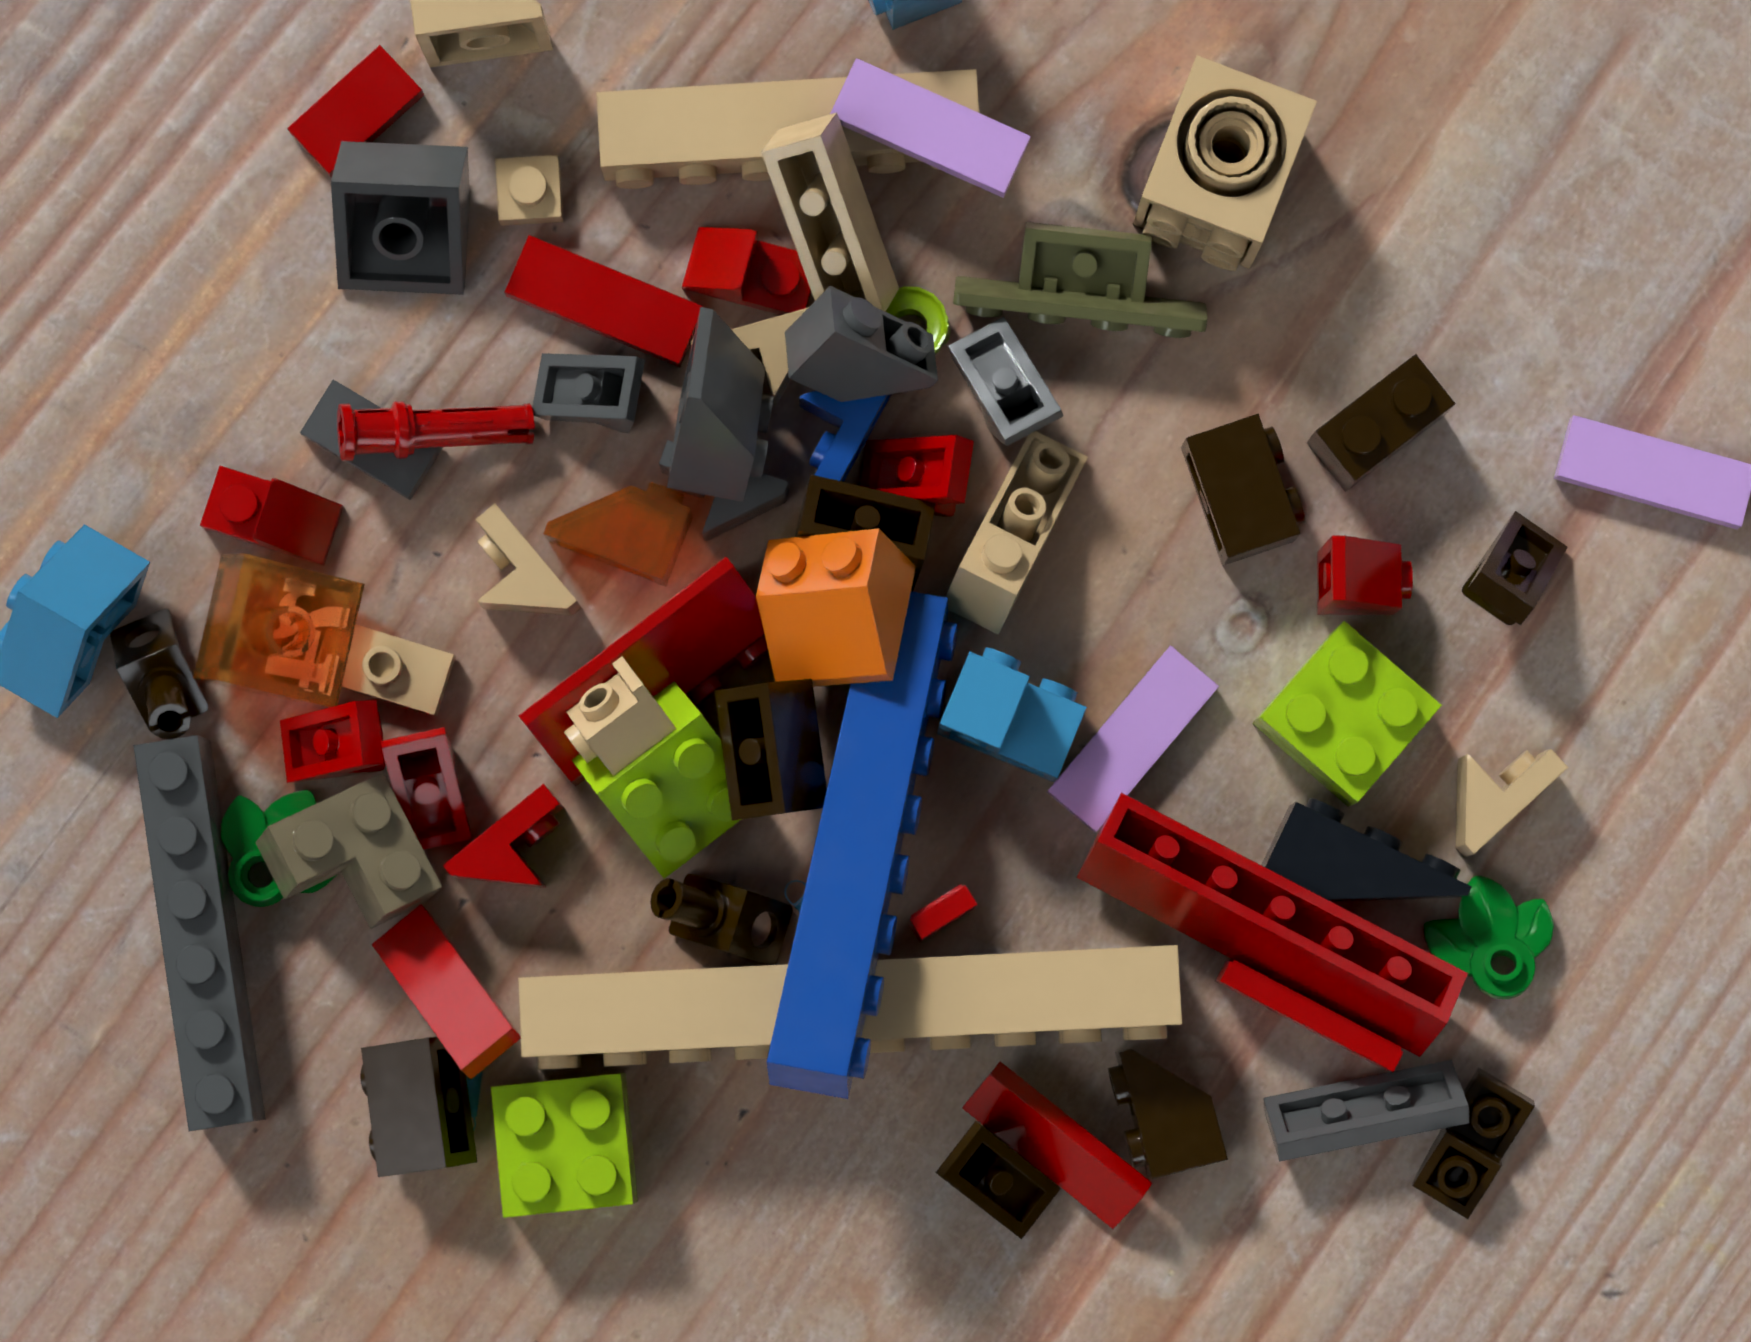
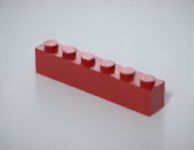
(1272, 925)

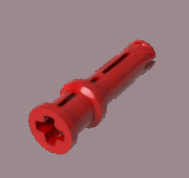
(403, 429)

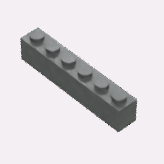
(199, 933)

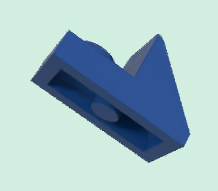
(855, 418)

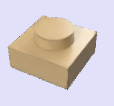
(529, 190)

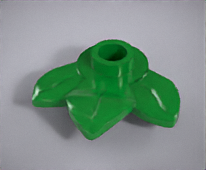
(241, 829)
(1493, 928)

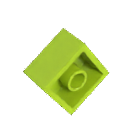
(1347, 714)
(672, 794)
(564, 1145)

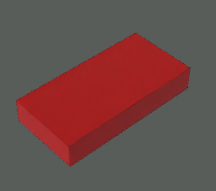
(356, 108)
(942, 912)

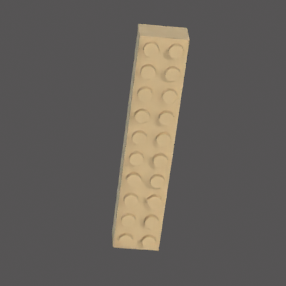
(920, 998)

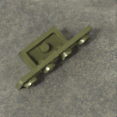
(1082, 277)

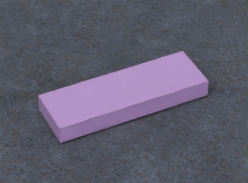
(930, 128)
(1654, 472)
(1132, 738)

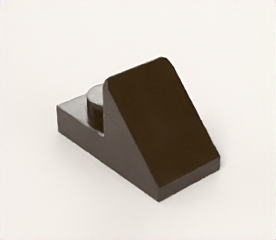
(1514, 570)
(998, 1180)

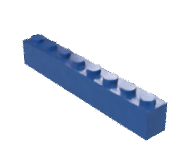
(859, 863)

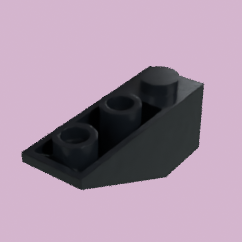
(1354, 866)

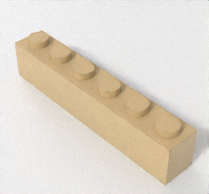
(726, 126)

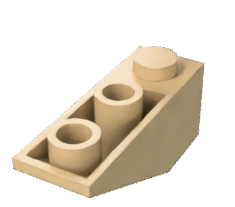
(1014, 531)

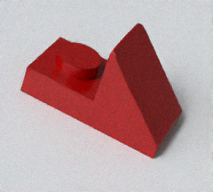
(746, 271)
(921, 469)
(272, 515)
(333, 742)
(427, 786)
(493, 853)

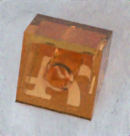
(278, 630)

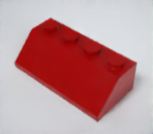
(682, 641)

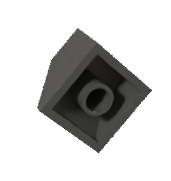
(401, 217)
(719, 414)

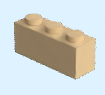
(829, 211)

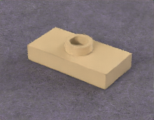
(397, 670)

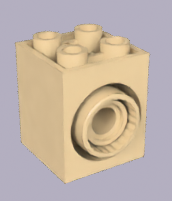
(1215, 202)

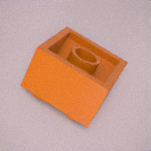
(834, 606)

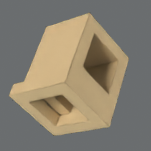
(617, 720)

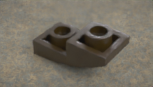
(1470, 1154)

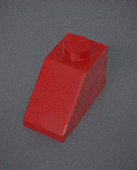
(1361, 577)

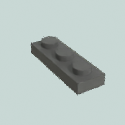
(1366, 1110)

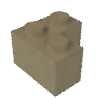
(356, 835)

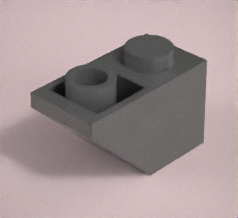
(858, 350)

